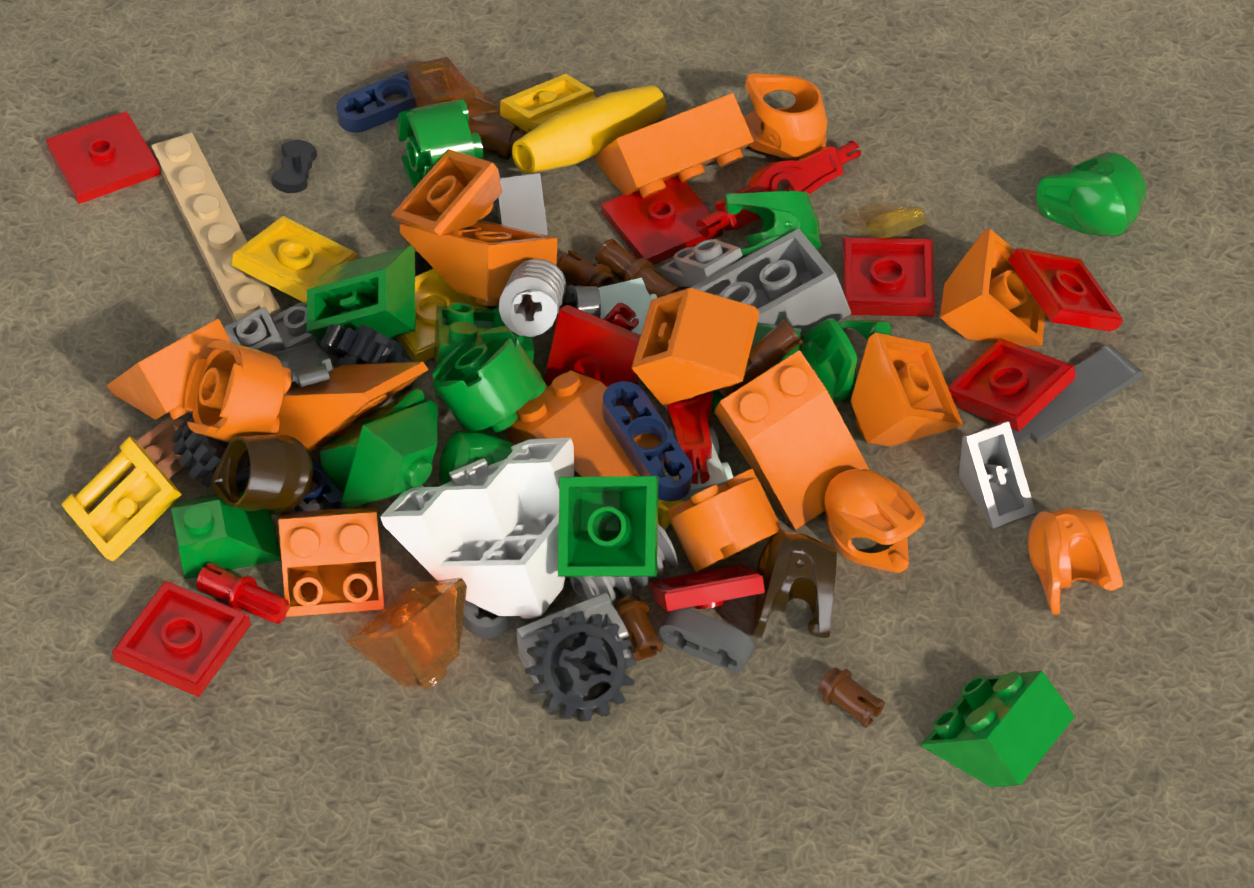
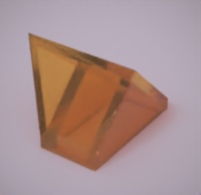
(441, 81)

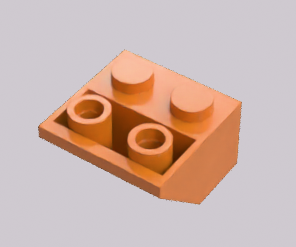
(694, 344)
(332, 560)

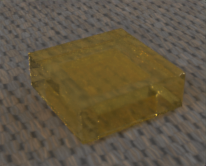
(895, 222)

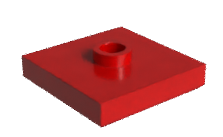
(103, 157)
(660, 222)
(888, 276)
(1065, 290)
(591, 348)
(1010, 384)
(706, 587)
(181, 638)

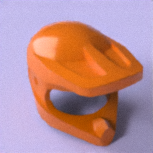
(786, 130)
(873, 508)
(1070, 548)

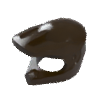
(277, 478)
(796, 569)

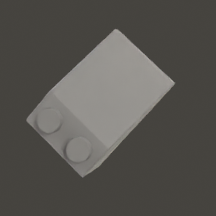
(783, 283)

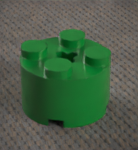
(433, 131)
(488, 381)

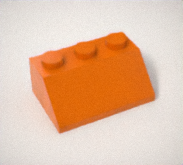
(676, 147)

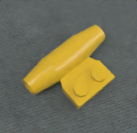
(572, 124)

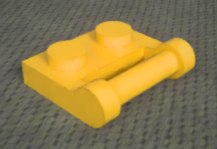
(129, 507)

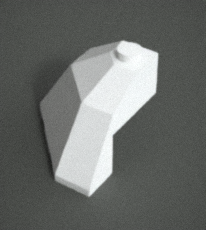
(492, 527)

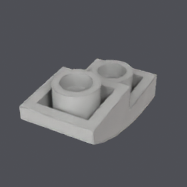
(699, 262)
(272, 333)

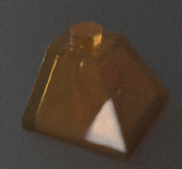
(416, 633)

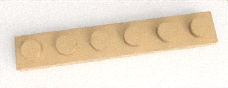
(211, 224)

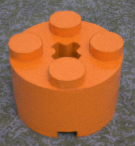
(236, 392)
(723, 520)

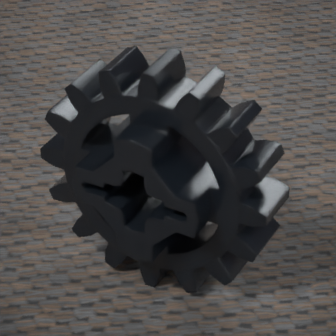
(362, 347)
(572, 684)

